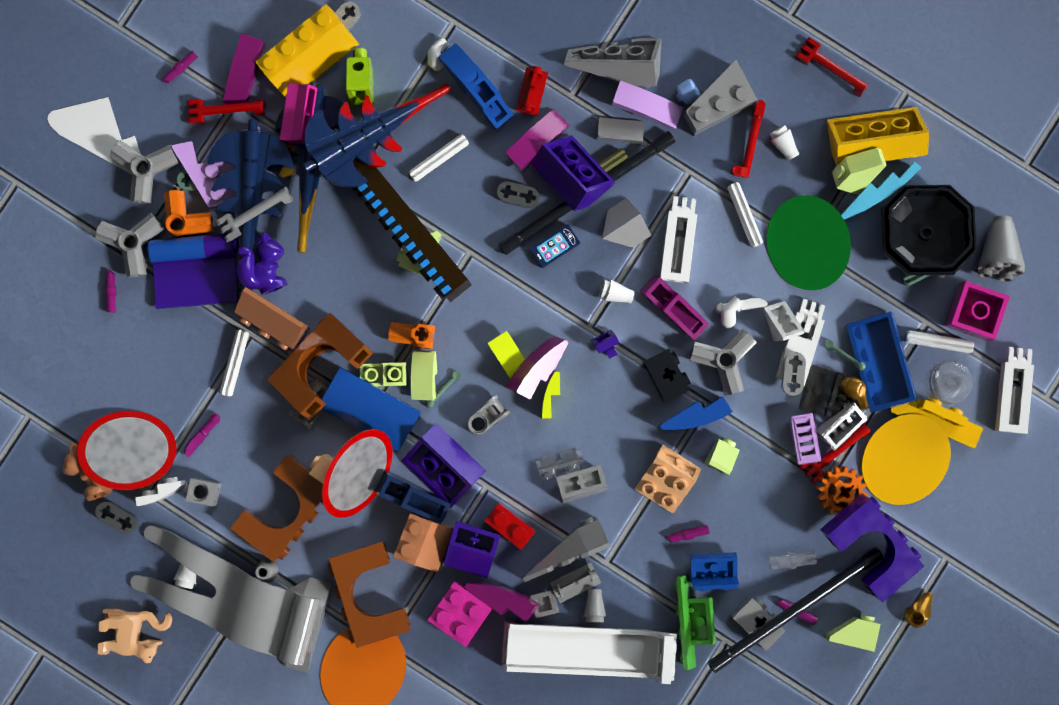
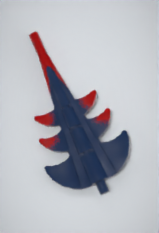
(334, 151)

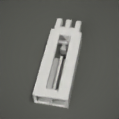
(678, 249)
(802, 345)
(1014, 402)

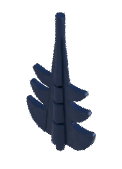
(251, 155)

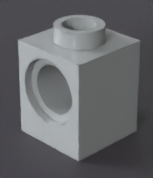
(212, 494)

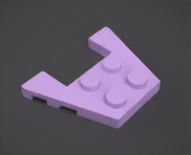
(204, 174)

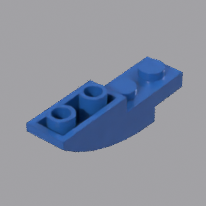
(476, 85)

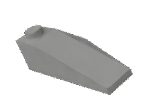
(630, 63)
(581, 543)

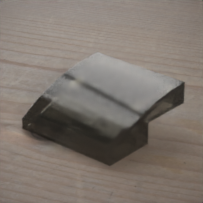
(823, 393)

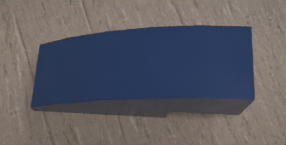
(412, 497)

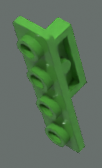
(696, 621)

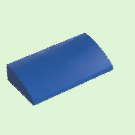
(886, 371)
(369, 407)

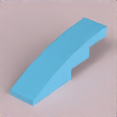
(871, 195)

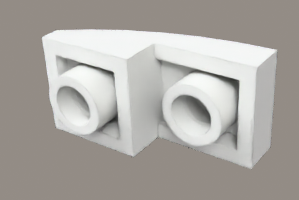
(170, 486)

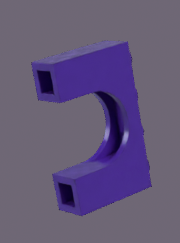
(899, 560)

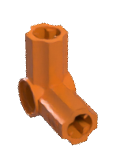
(176, 211)
(416, 335)

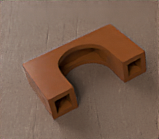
(291, 376)
(272, 540)
(364, 626)

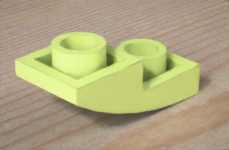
(384, 374)
(423, 375)

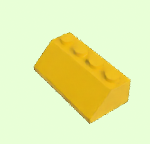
(308, 50)
(895, 132)

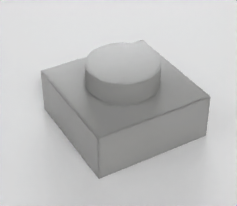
(547, 602)

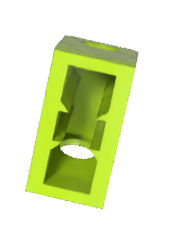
(359, 77)

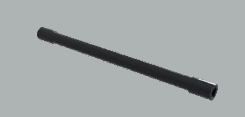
(519, 238)
(727, 656)

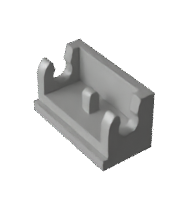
(581, 483)

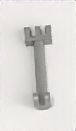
(233, 224)

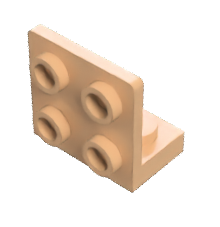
(668, 479)

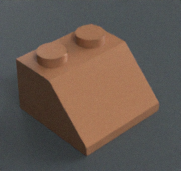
(423, 542)

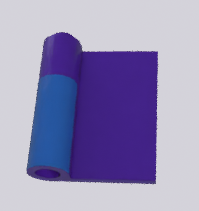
(194, 271)

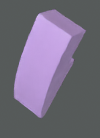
(647, 105)

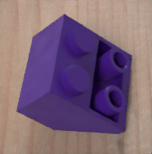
(472, 549)

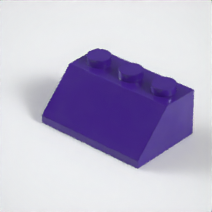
(572, 172)
(443, 465)

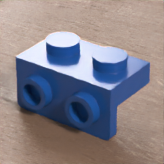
(714, 571)

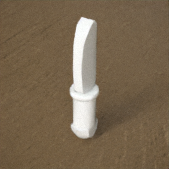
(751, 303)

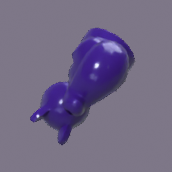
(262, 274)

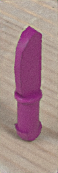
(203, 432)

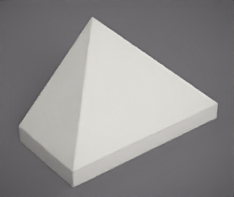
(782, 322)

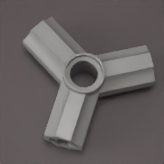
(132, 160)
(133, 257)
(710, 356)

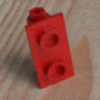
(532, 90)

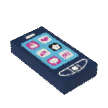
(555, 246)

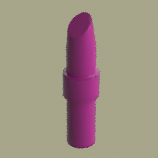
(179, 67)
(110, 292)
(688, 534)
(808, 617)

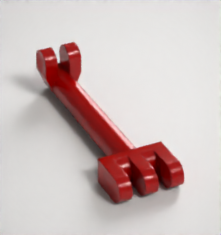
(813, 54)
(201, 110)
(758, 112)
(817, 467)

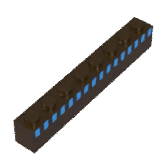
(411, 233)

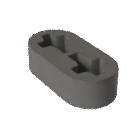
(519, 189)
(113, 522)

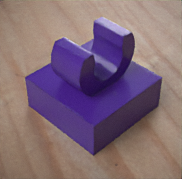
(605, 343)

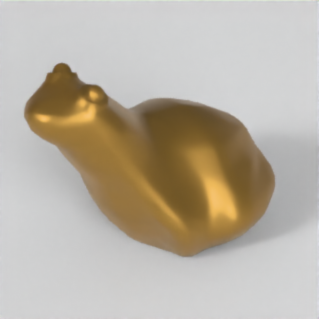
(856, 390)
(920, 611)

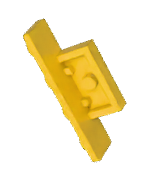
(951, 420)

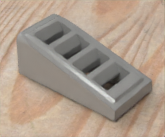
(837, 420)

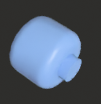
(687, 92)

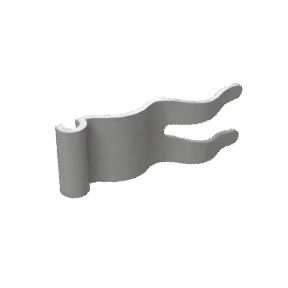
(243, 606)

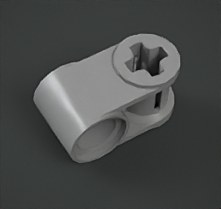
(489, 415)

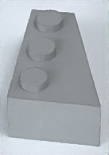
(722, 100)

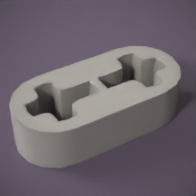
(349, 21)
(799, 374)

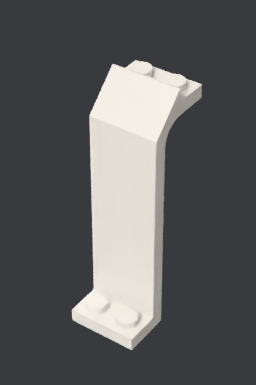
(589, 651)

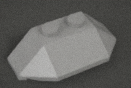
(318, 589)

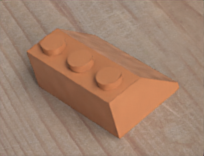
(270, 320)

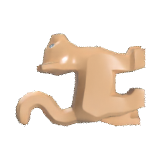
(127, 633)

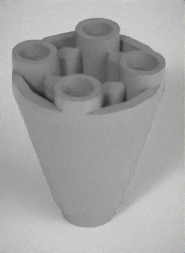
(1001, 252)

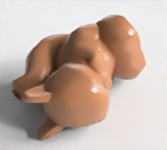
(72, 468)

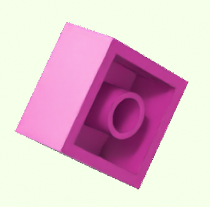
(977, 311)
(459, 614)

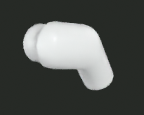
(434, 52)
(728, 313)

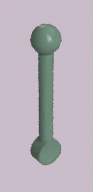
(831, 345)
(455, 376)

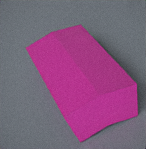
(297, 112)

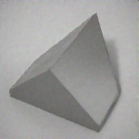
(625, 225)

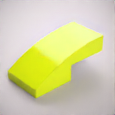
(507, 353)
(553, 389)

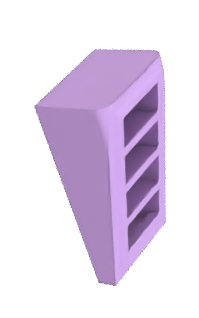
(803, 419)

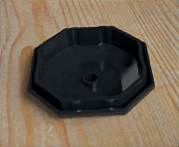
(940, 212)

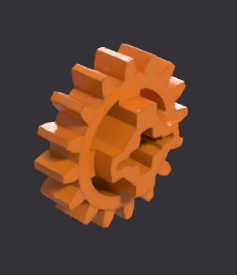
(849, 485)

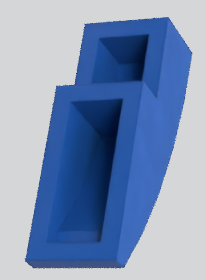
(697, 416)

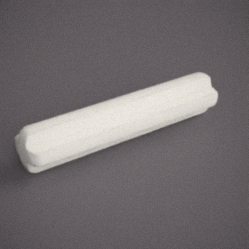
(438, 157)
(745, 214)
(939, 341)
(234, 362)

